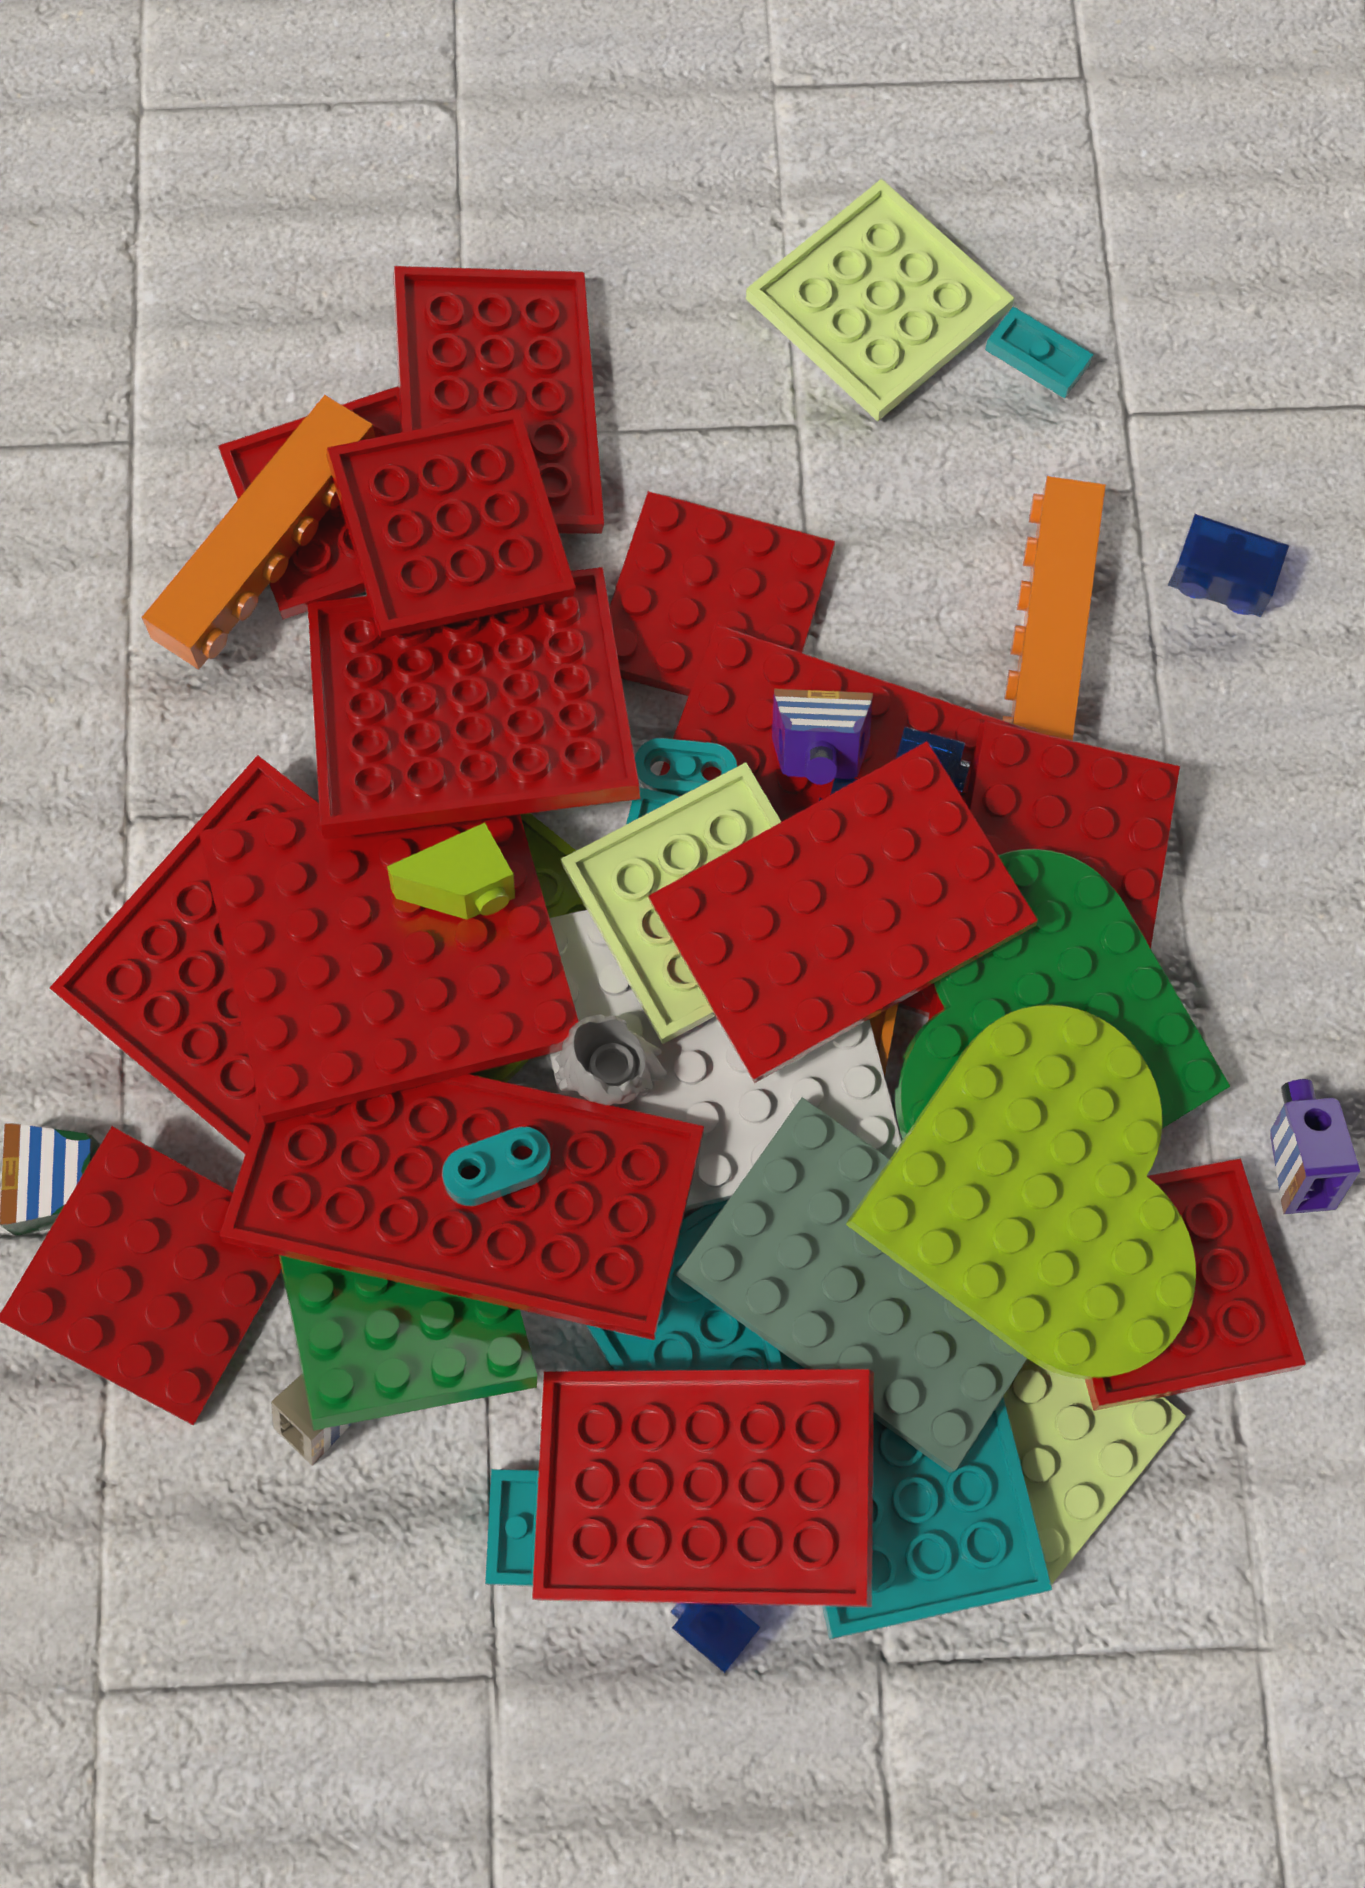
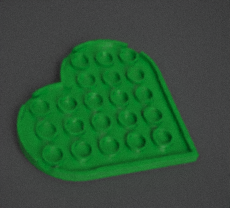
(1077, 957)

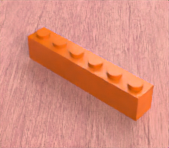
(254, 539)
(1055, 606)

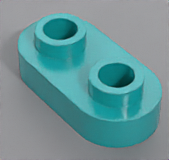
(686, 764)
(498, 1168)

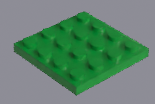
(397, 1347)

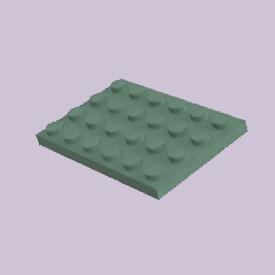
(837, 1301)

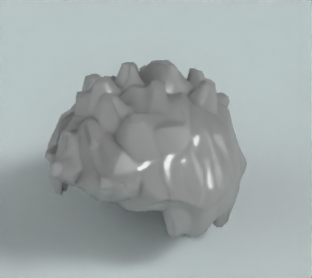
(607, 1061)

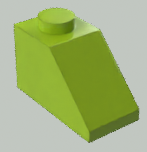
(456, 876)

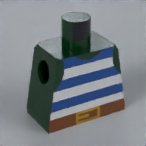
(40, 1174)

